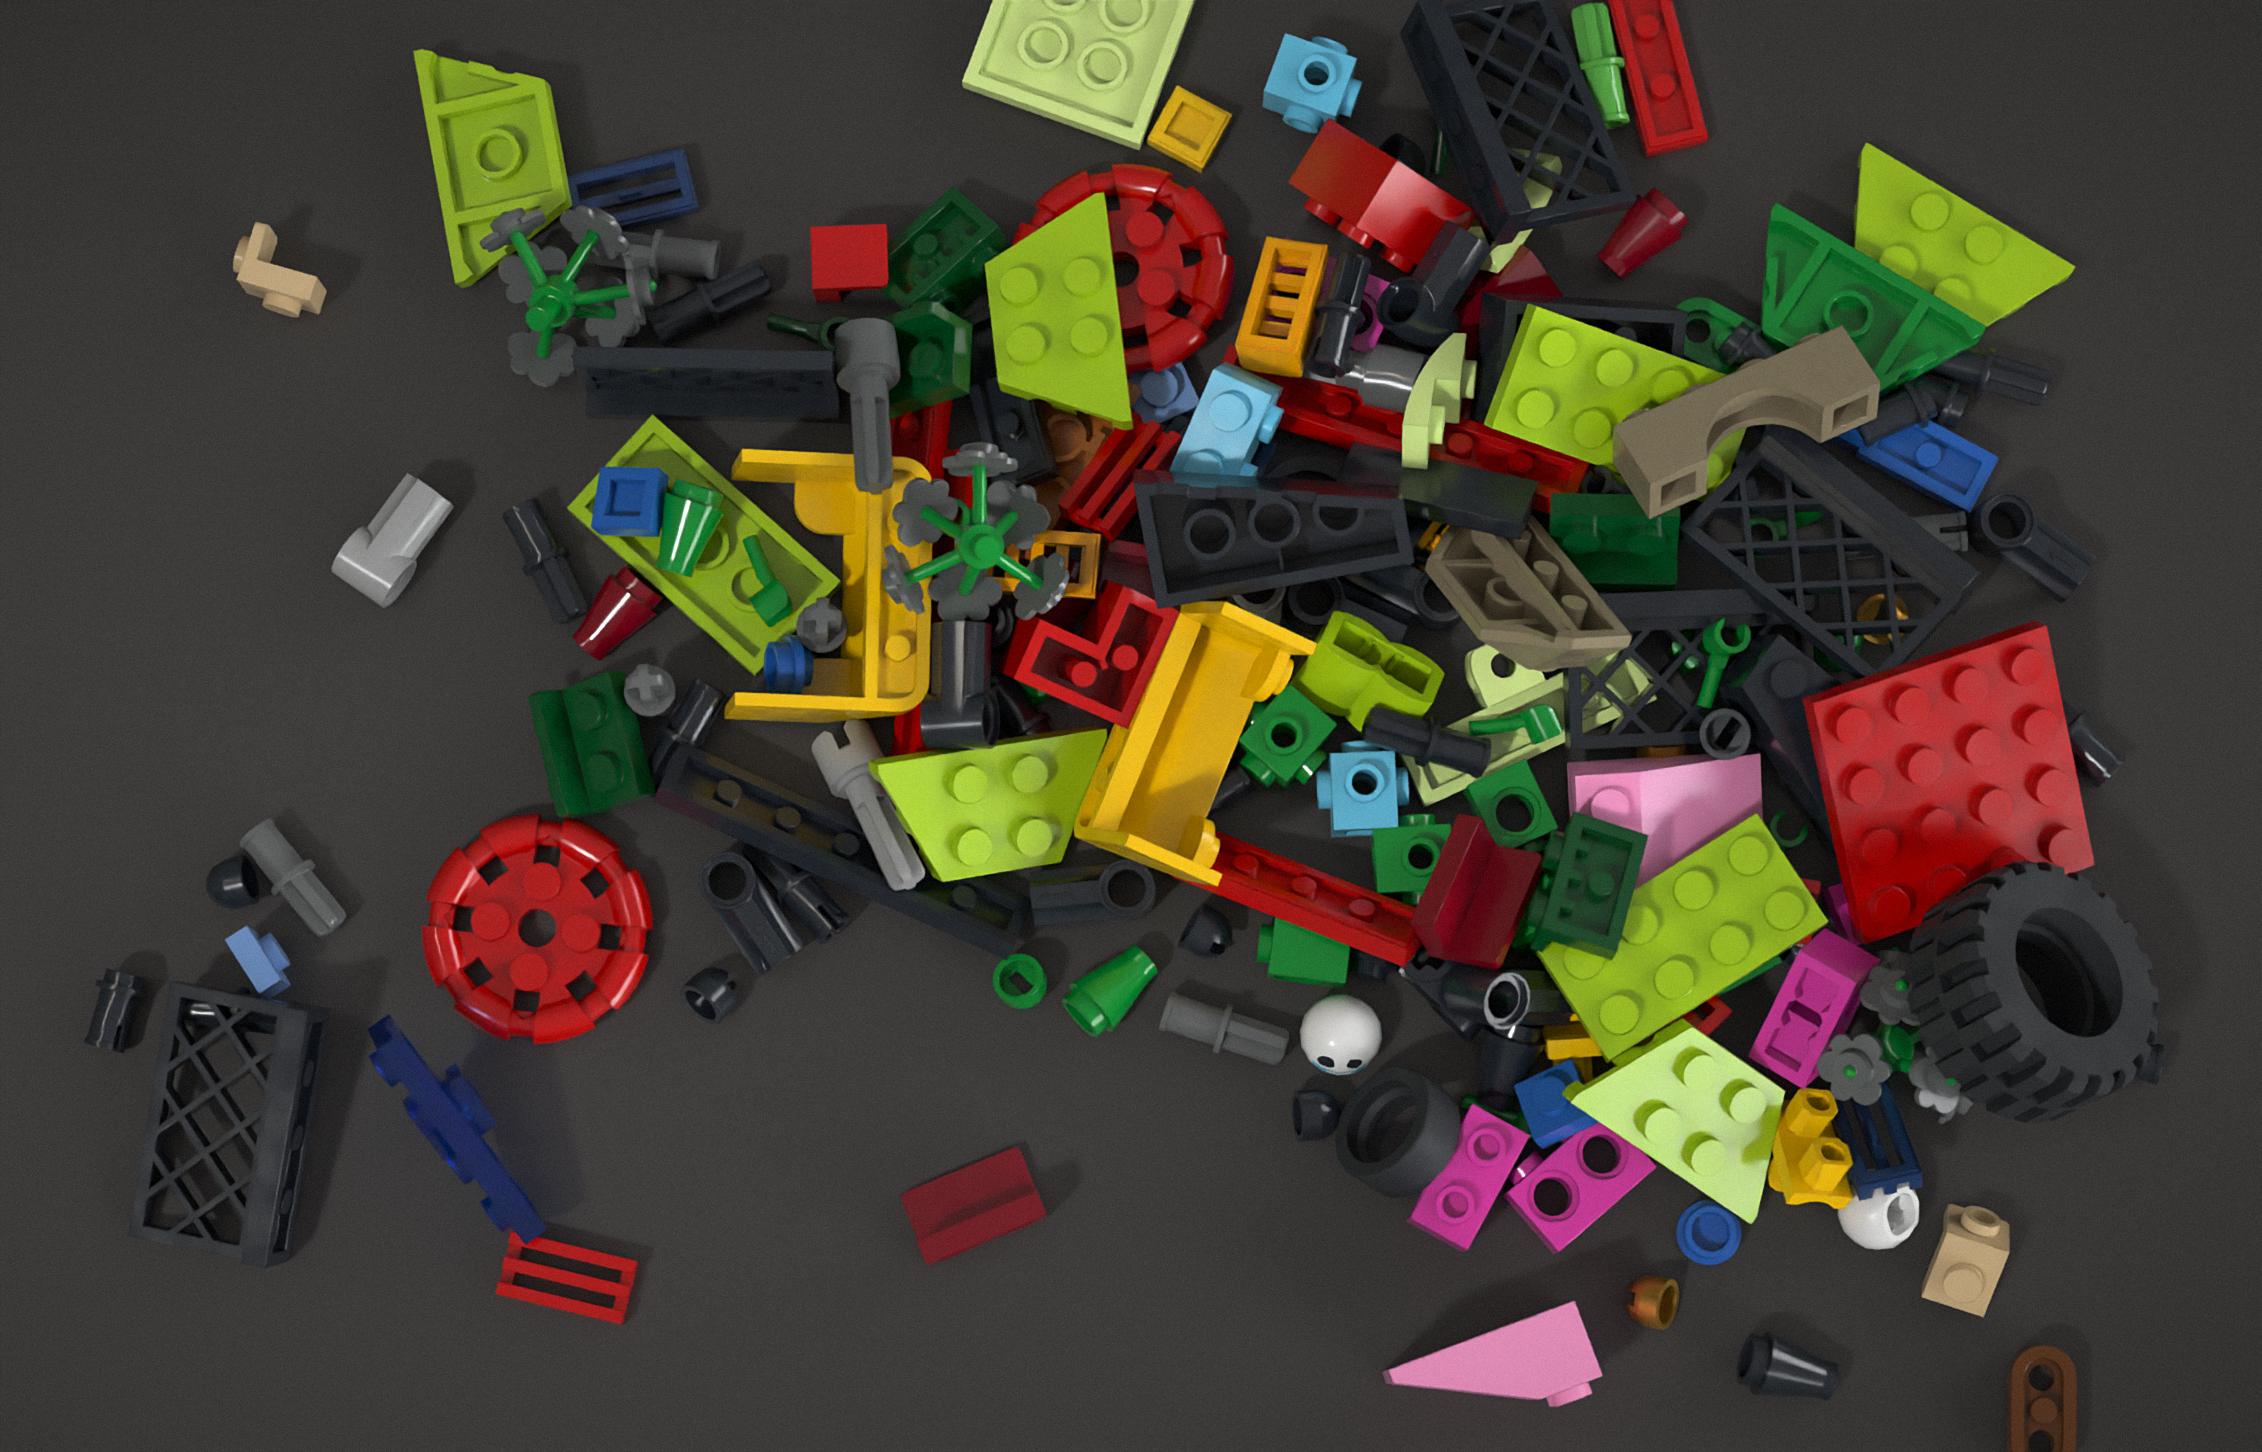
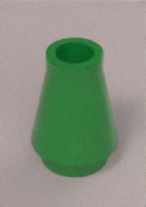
(687, 526)
(1107, 992)

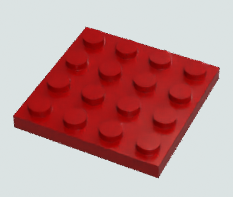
(1946, 776)

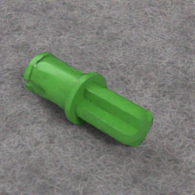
(1599, 62)

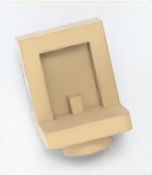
(282, 288)
(1967, 1259)

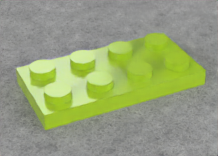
(1577, 382)
(723, 575)
(1688, 938)

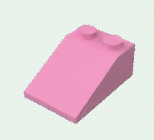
(1672, 799)
(1522, 1360)

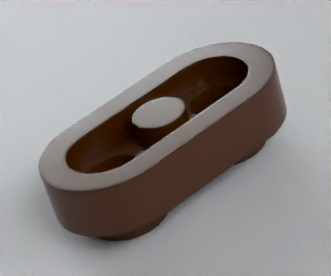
(2045, 1410)

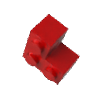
(1375, 196)
(1105, 664)

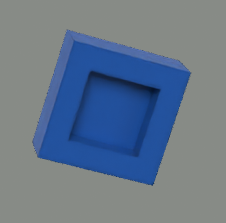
(629, 501)
(1547, 1110)

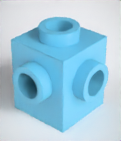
(1308, 63)
(1356, 813)

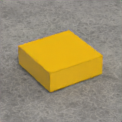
(1189, 129)

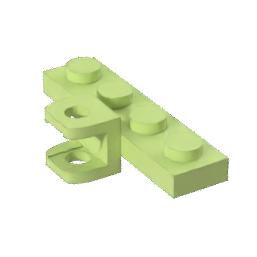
(1510, 695)

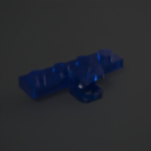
(453, 1122)

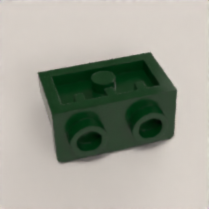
(943, 255)
(932, 357)
(1616, 541)
(591, 746)
(1588, 886)

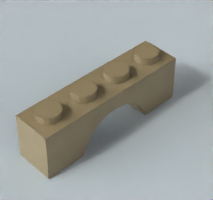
(1812, 387)

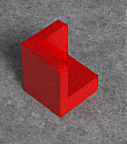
(848, 259)

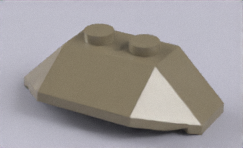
(1525, 598)

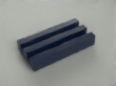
(632, 169)
(1883, 1175)

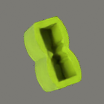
(1362, 670)

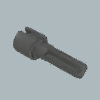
(867, 370)
(1381, 375)

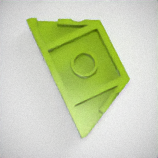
(491, 153)
(1947, 242)
(1061, 317)
(995, 805)
(1691, 1112)

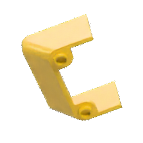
(886, 645)
(1167, 766)

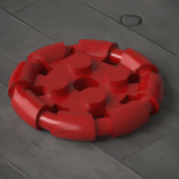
(1156, 251)
(509, 901)

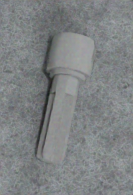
(849, 778)

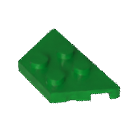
(1824, 283)

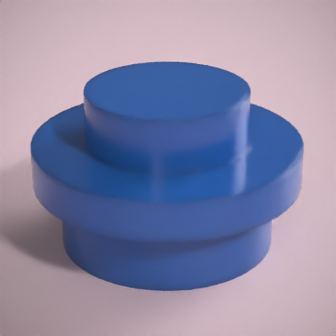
(787, 666)
(1708, 1232)

